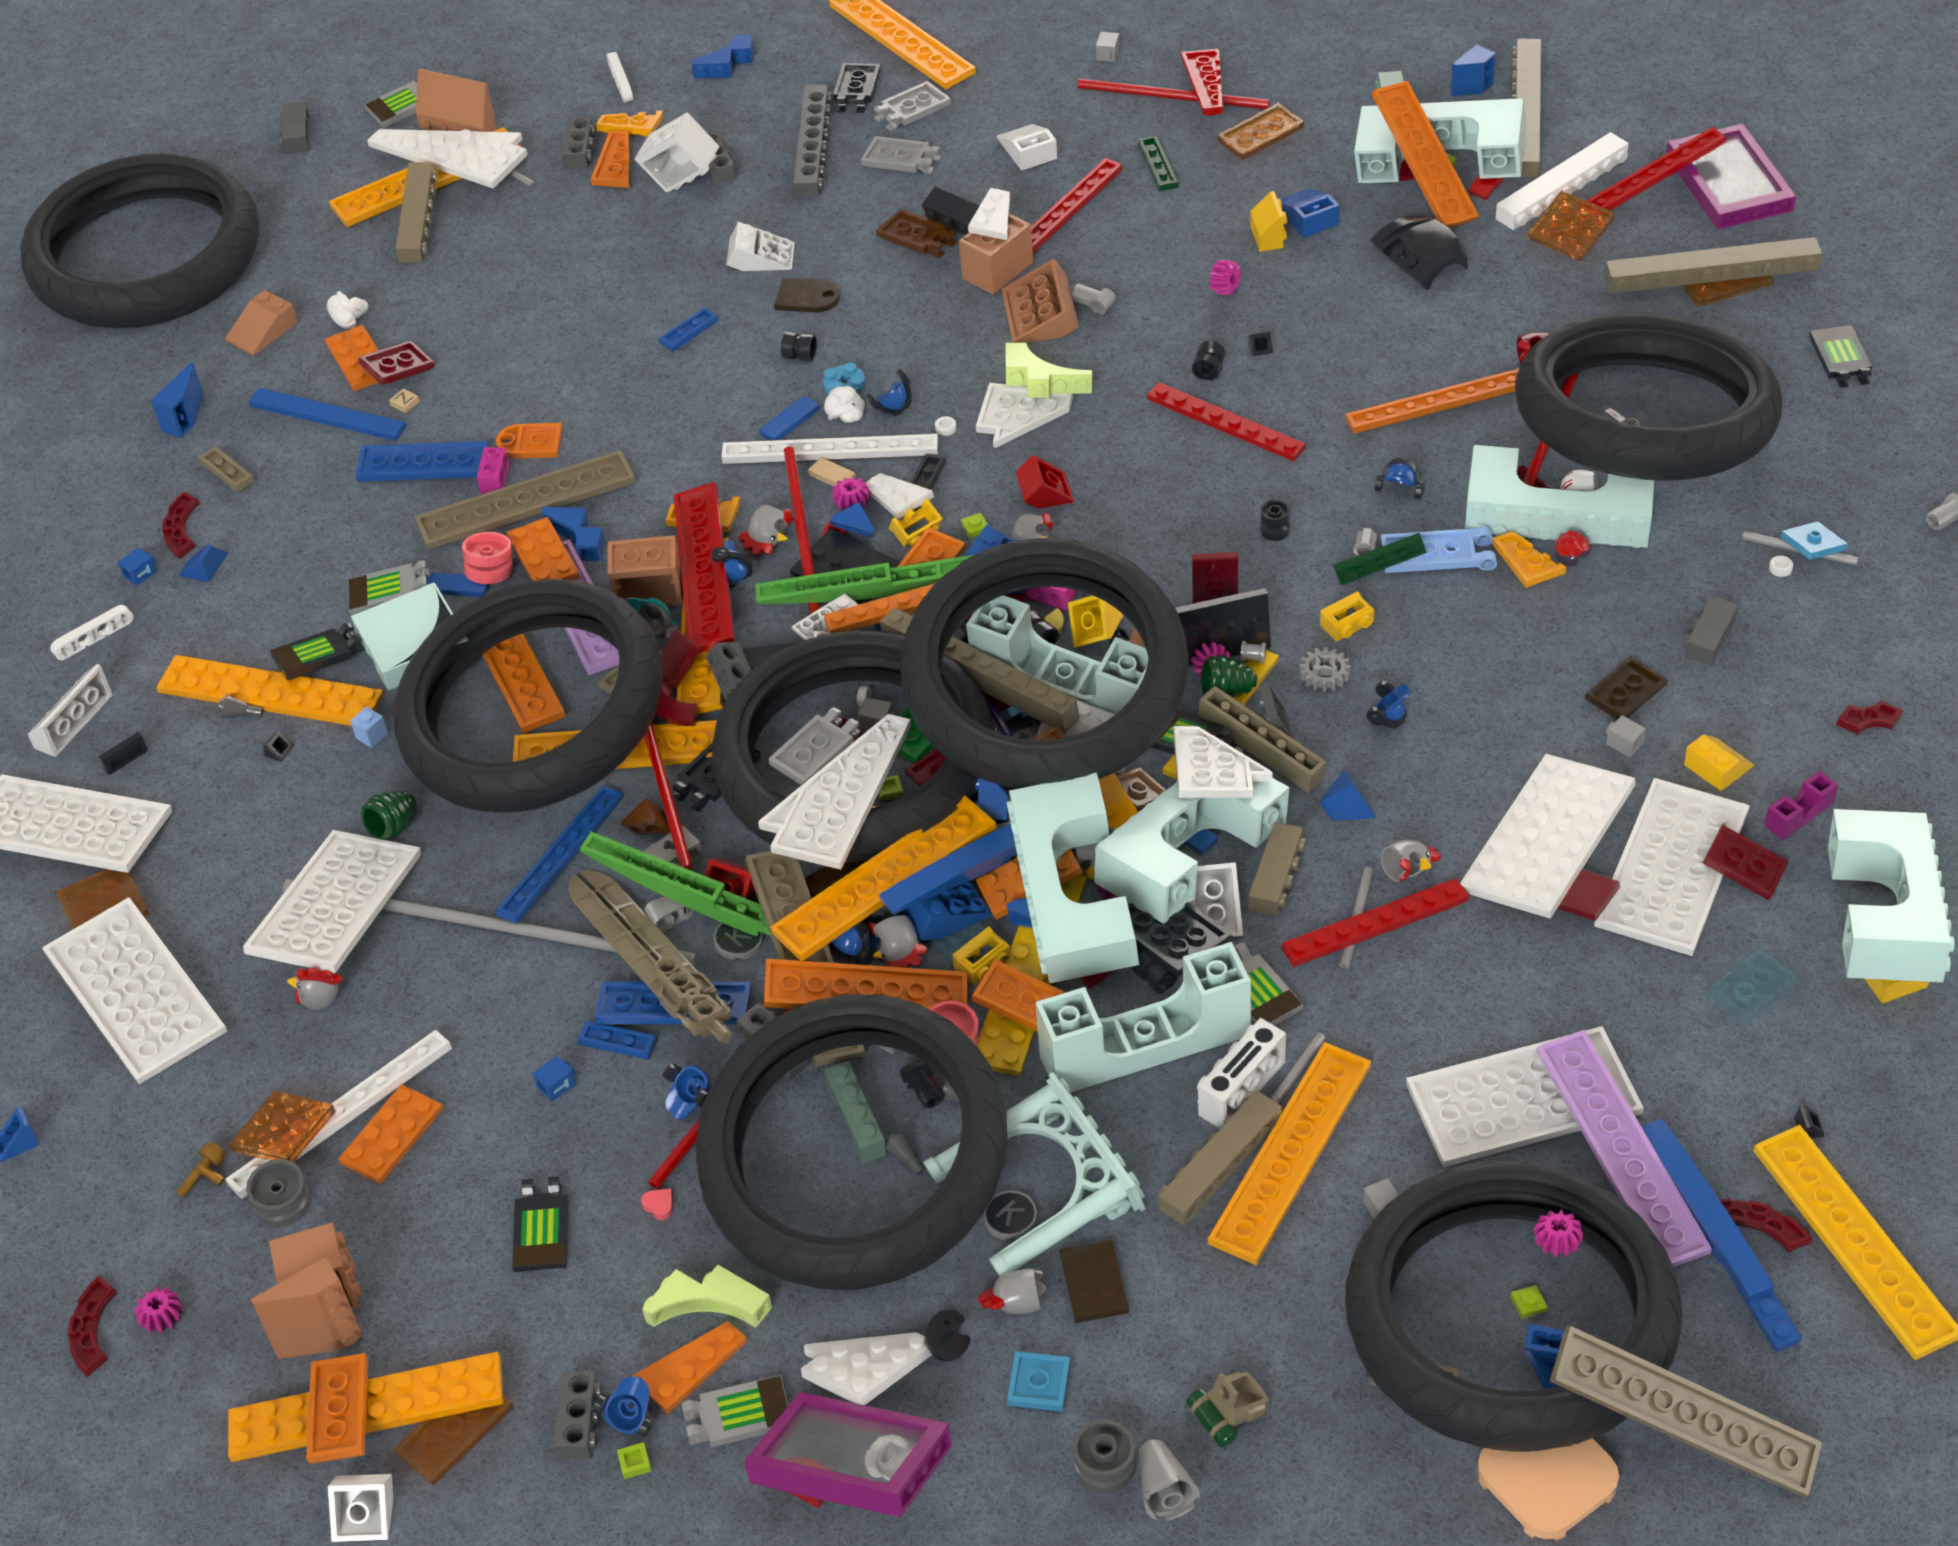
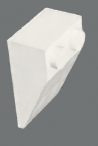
(1219, 896)

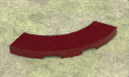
(175, 522)
(675, 711)
(1763, 1218)
(84, 1324)

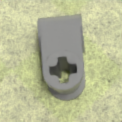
(666, 912)

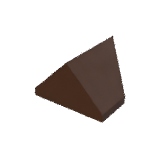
(646, 819)

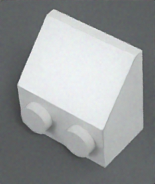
(360, 1507)

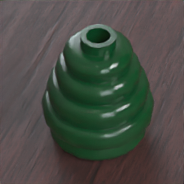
(1227, 675)
(388, 814)

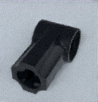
(921, 1081)

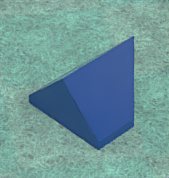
(853, 520)
(204, 563)
(1346, 800)
(16, 1135)
(1542, 1350)

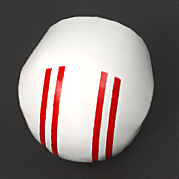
(1580, 481)

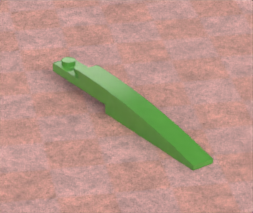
(856, 583)
(678, 884)

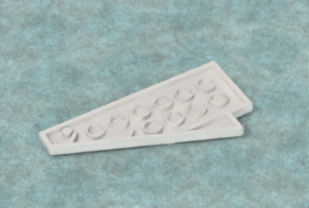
(465, 153)
(829, 809)

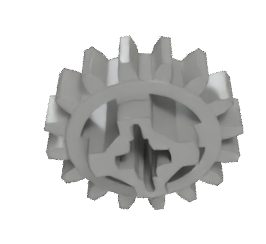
(1325, 669)

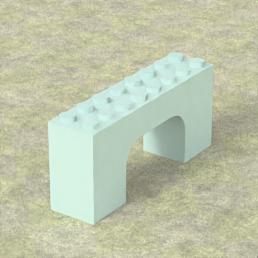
(1487, 126)
(1499, 500)
(1006, 633)
(1143, 855)
(1068, 935)
(1902, 939)
(1201, 1015)

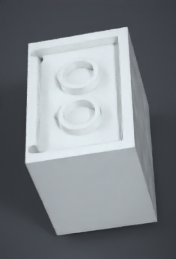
(677, 153)

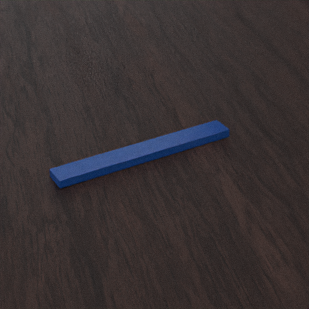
(327, 414)
(559, 855)

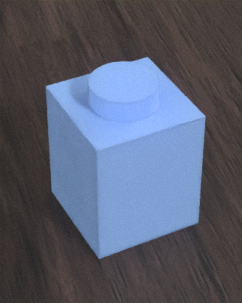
(369, 727)

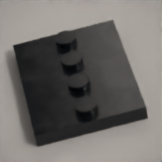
(841, 552)
(1227, 622)
(1180, 936)

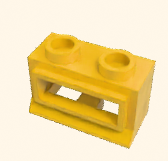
(910, 518)
(1346, 625)
(976, 971)

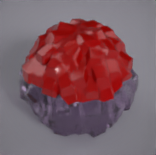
(1571, 546)

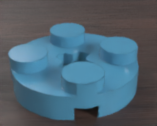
(849, 372)

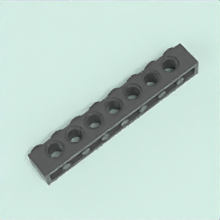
(812, 141)

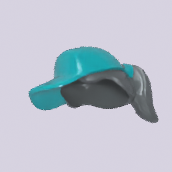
(656, 615)

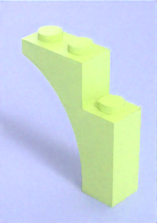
(719, 1293)

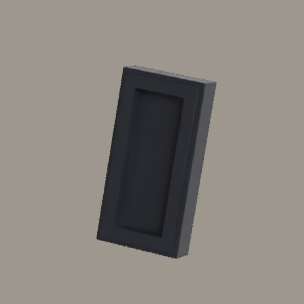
(123, 753)

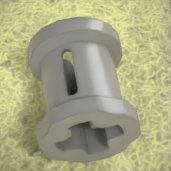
(1253, 652)

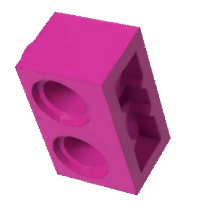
(492, 469)
(1052, 596)

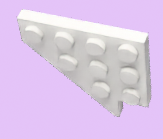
(1011, 413)
(1213, 768)
(863, 1366)

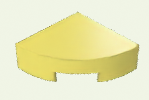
(1056, 619)

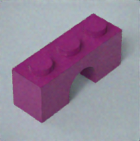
(1789, 815)

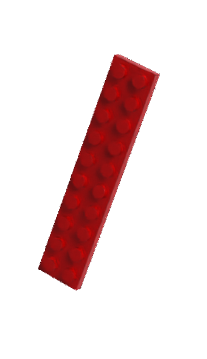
(703, 580)

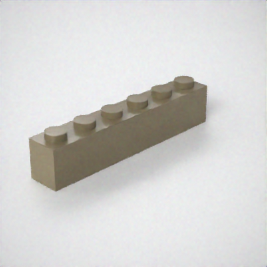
(415, 212)
(1263, 740)
(1219, 1158)

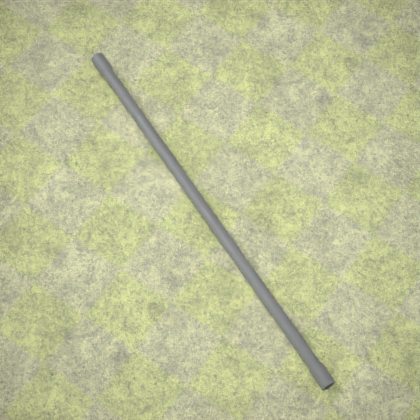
(503, 925)

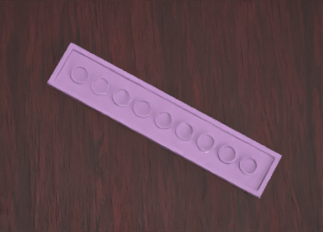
(1622, 1145)

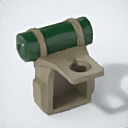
(1227, 1405)

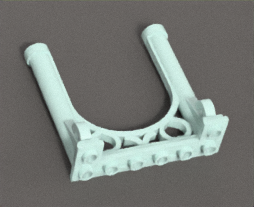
(1109, 1195)

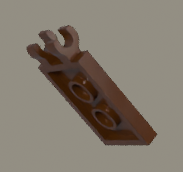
(916, 233)

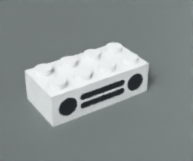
(1241, 1072)

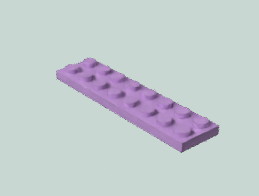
(592, 649)

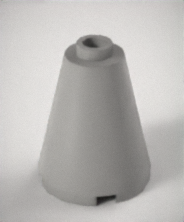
(1165, 1482)

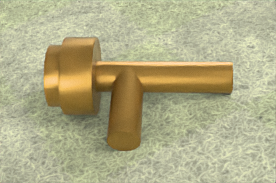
(212, 1155)

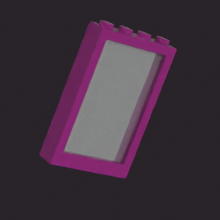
(1736, 180)
(849, 1454)

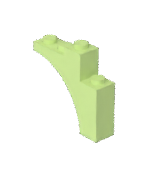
(1042, 377)

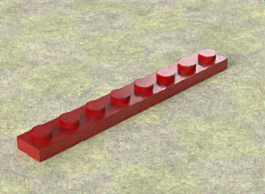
(1659, 169)
(1073, 201)
(1226, 421)
(1374, 922)

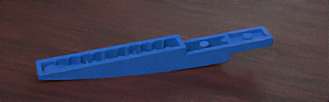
(952, 870)
(1724, 1238)

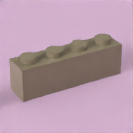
(1276, 869)

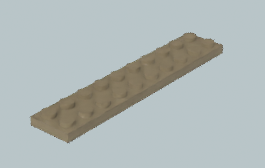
(524, 499)
(781, 891)
(1686, 1411)

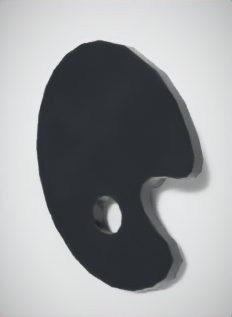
(943, 1341)

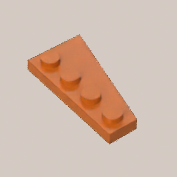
(614, 161)
(685, 1369)

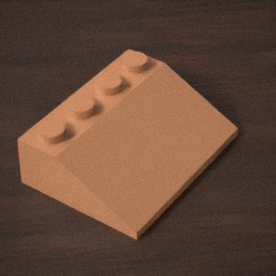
(453, 103)
(1040, 305)
(307, 1313)

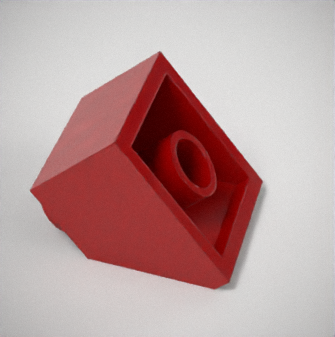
(1043, 484)
(733, 875)

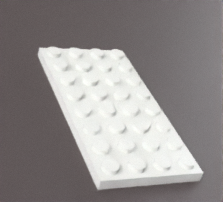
(76, 823)
(1547, 835)
(1661, 871)
(332, 901)
(134, 990)
(1502, 1102)

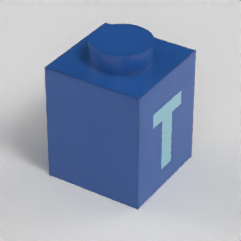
(137, 566)
(554, 1078)

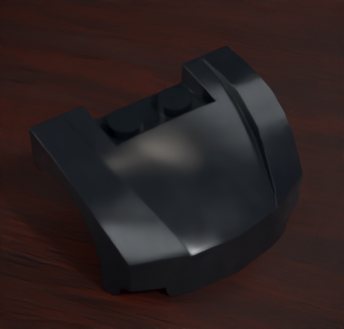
(1420, 247)

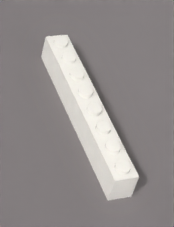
(1567, 176)

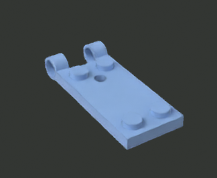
(1437, 546)

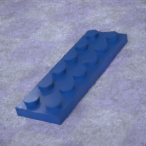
(419, 461)
(636, 1004)

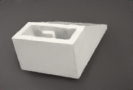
(1029, 146)
(758, 250)
(814, 624)

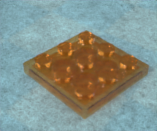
(1571, 226)
(97, 894)
(282, 1127)

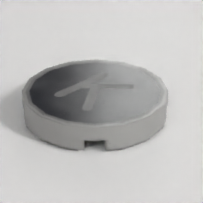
(735, 943)
(1010, 1215)

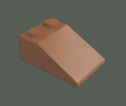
(262, 322)

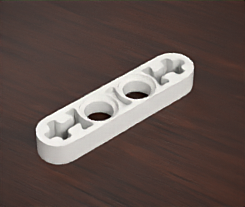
(620, 77)
(90, 628)

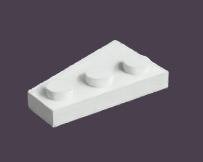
(992, 215)
(896, 494)

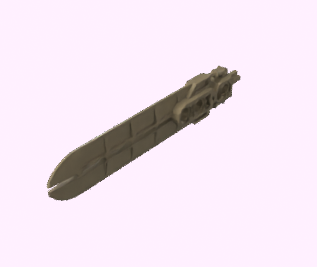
(671, 976)

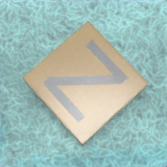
(404, 400)

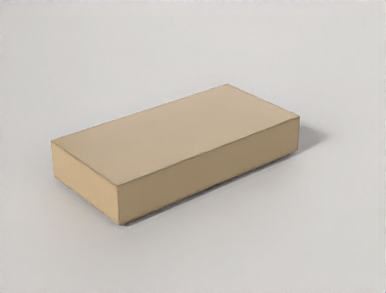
(829, 472)

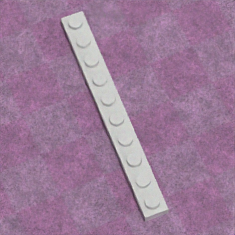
(831, 448)
(362, 1097)

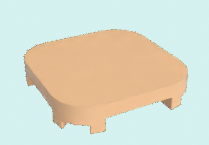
(1550, 1487)

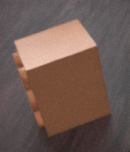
(994, 261)
(646, 569)
(306, 1247)

